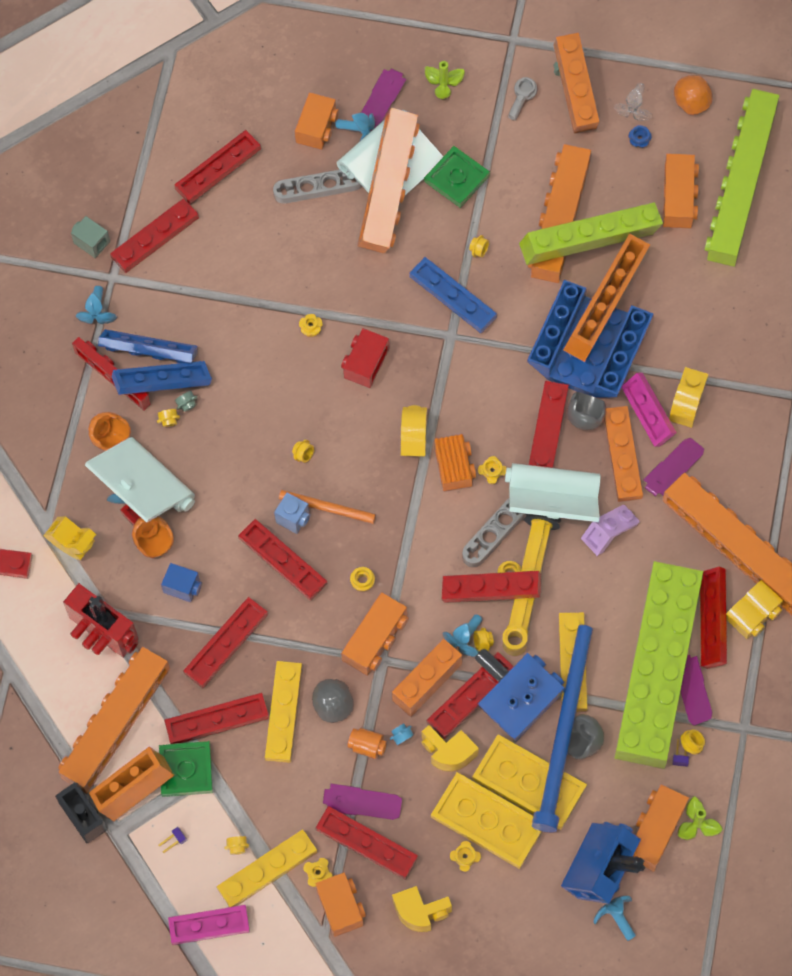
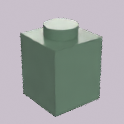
(90, 236)

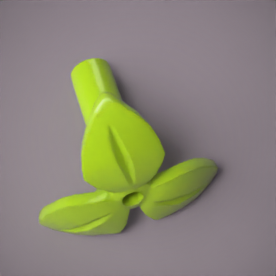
(443, 78)
(696, 812)

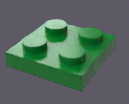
(457, 176)
(190, 768)

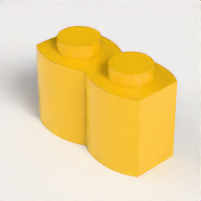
(754, 609)

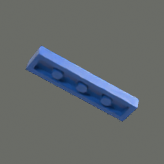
(453, 295)
(140, 345)
(161, 377)

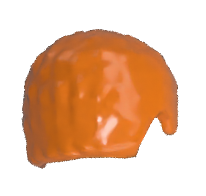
(693, 94)
(108, 430)
(152, 537)

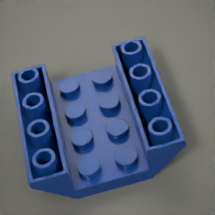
(608, 360)

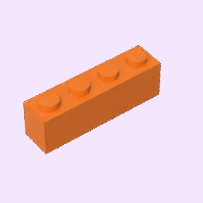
(576, 82)

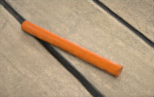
(333, 508)

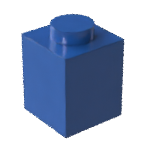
(181, 582)

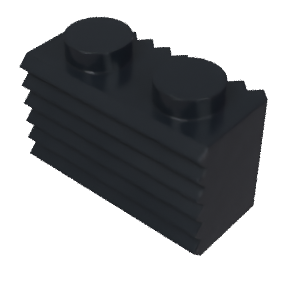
(81, 812)

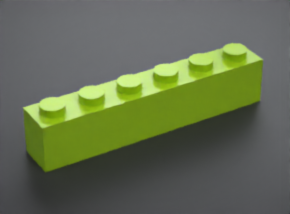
(590, 233)

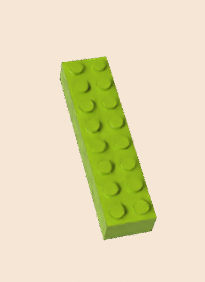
(659, 665)

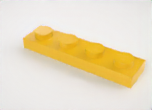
(567, 633)
(283, 711)
(266, 869)

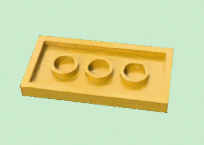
(522, 778)
(487, 820)

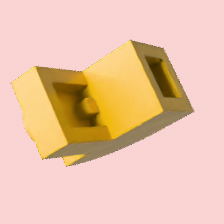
(688, 397)
(413, 431)
(70, 537)
(451, 755)
(415, 914)

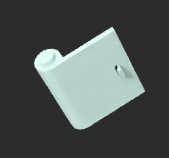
(362, 158)
(141, 480)
(553, 492)

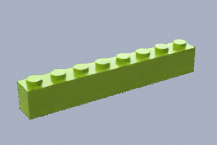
(743, 177)

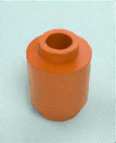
(367, 743)

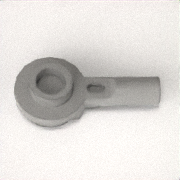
(525, 90)

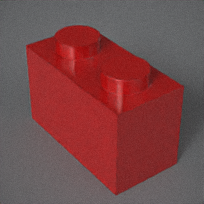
(365, 358)

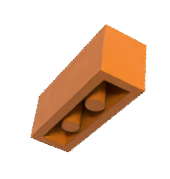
(680, 191)
(375, 634)
(427, 677)
(131, 783)
(658, 824)

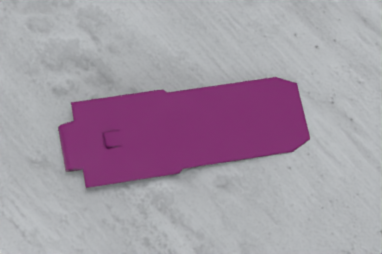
(383, 94)
(673, 466)
(694, 693)
(362, 802)

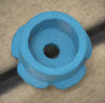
(401, 733)

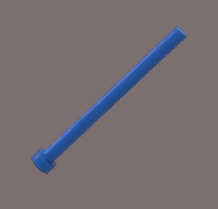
(545, 819)

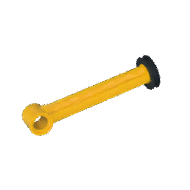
(532, 561)

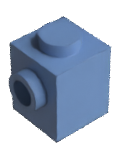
(292, 513)

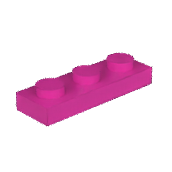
(648, 409)
(208, 924)

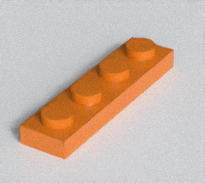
(623, 454)

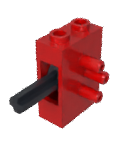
(101, 622)

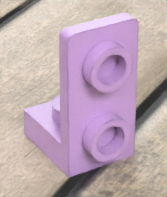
(610, 525)

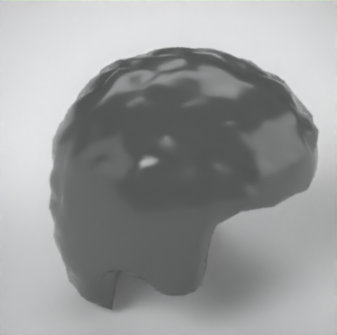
(586, 411)
(332, 700)
(586, 737)

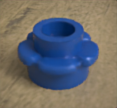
(639, 131)

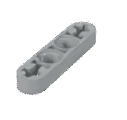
(317, 182)
(492, 525)

